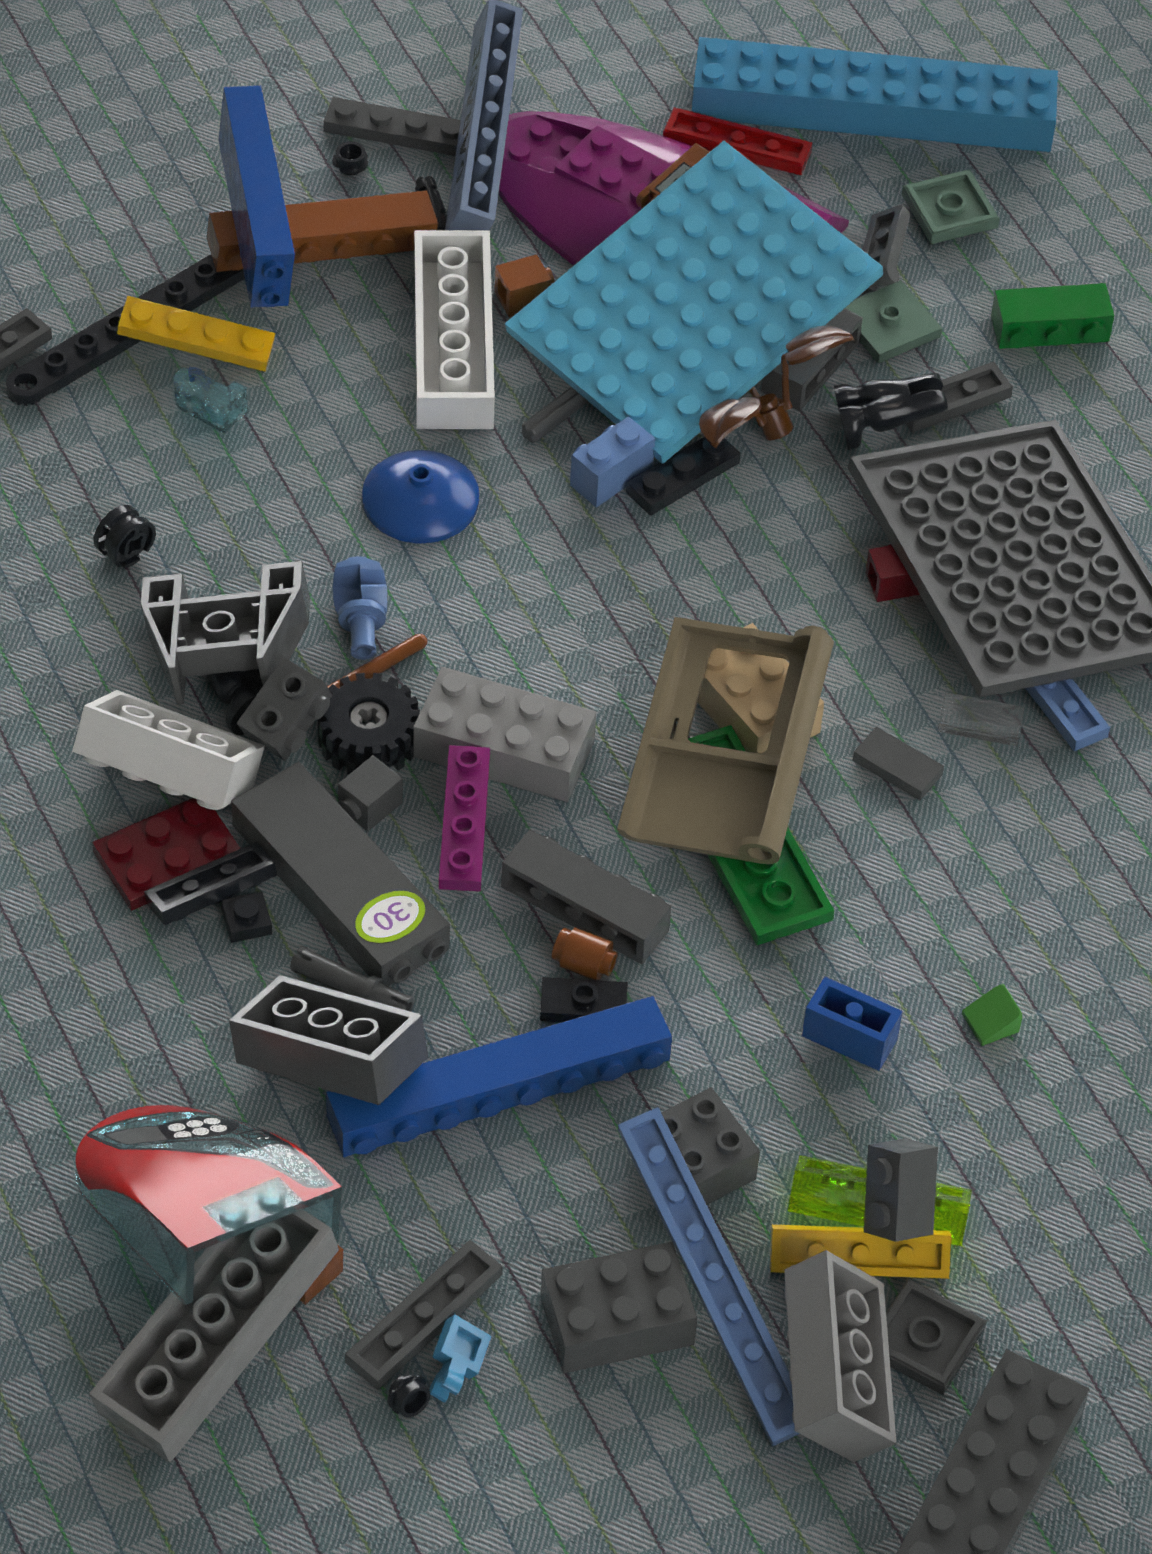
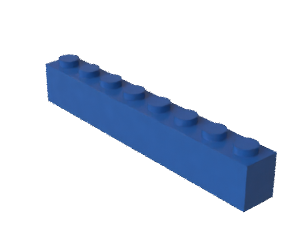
(505, 1076)

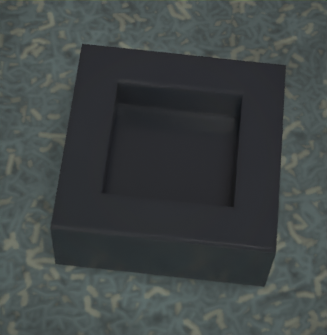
(246, 917)

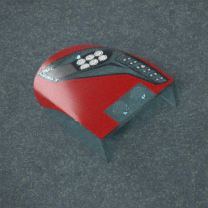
(192, 1179)

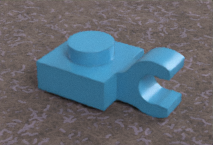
(461, 1352)

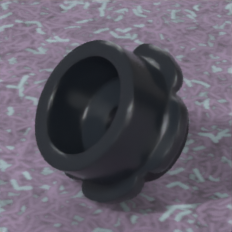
(350, 158)
(408, 1395)

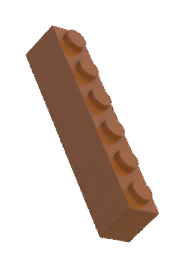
(336, 228)

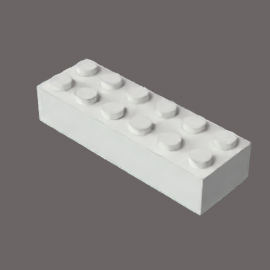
(453, 330)

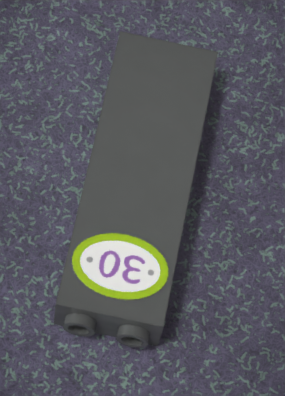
(341, 875)

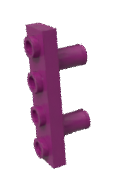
(464, 818)

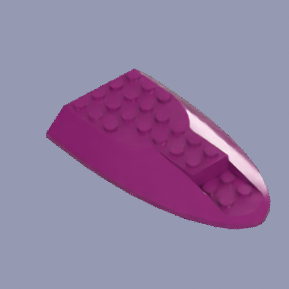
(582, 174)

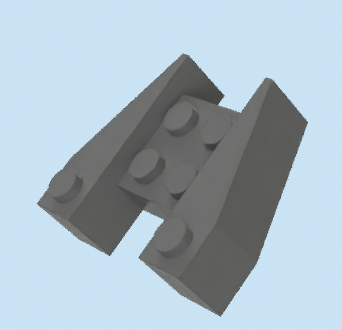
(228, 629)

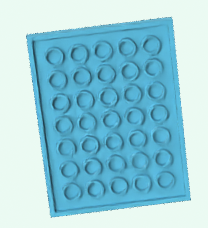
(693, 298)

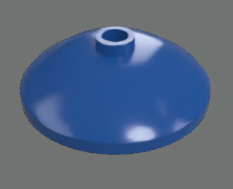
(420, 496)

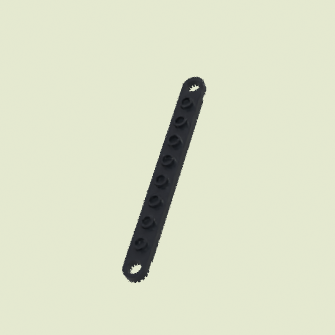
(100, 340)

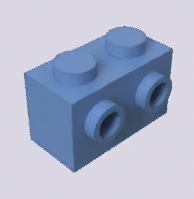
(611, 461)

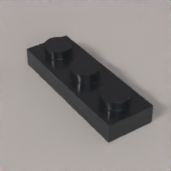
(681, 474)
(210, 883)

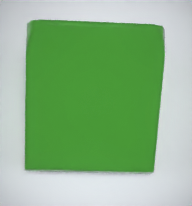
(993, 1015)

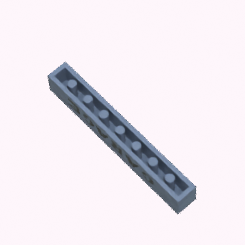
(484, 118)

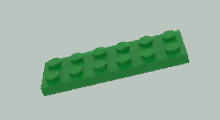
(775, 896)

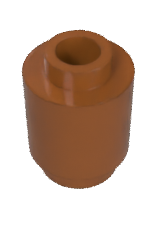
(584, 953)

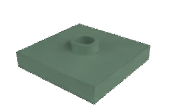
(950, 206)
(893, 321)

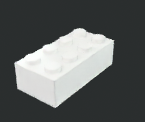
(167, 749)

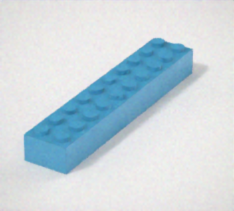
(876, 94)

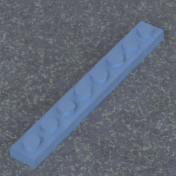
(712, 1272)

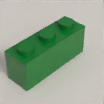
(1052, 315)

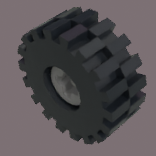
(352, 743)

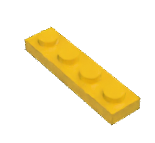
(196, 333)
(874, 1255)

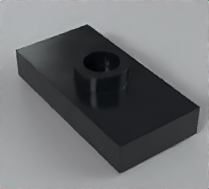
(573, 998)

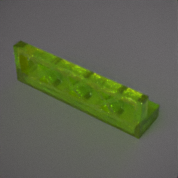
(839, 1193)

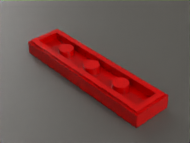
(755, 144)

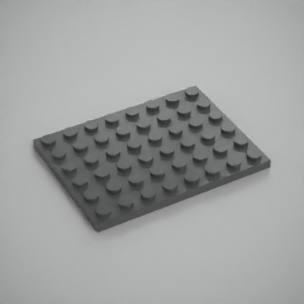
(1013, 555)

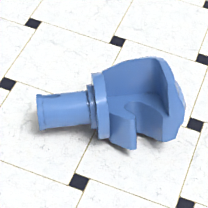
(360, 602)

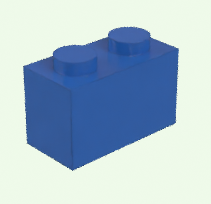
(852, 1023)

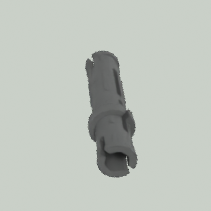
(347, 980)

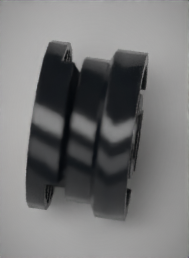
(125, 536)

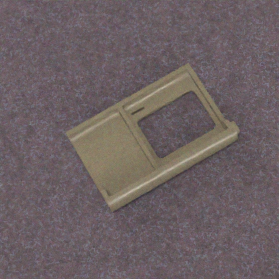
(714, 795)

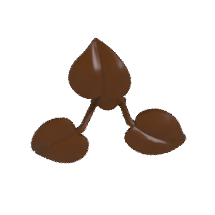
(768, 409)

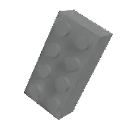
(531, 737)
(839, 1357)

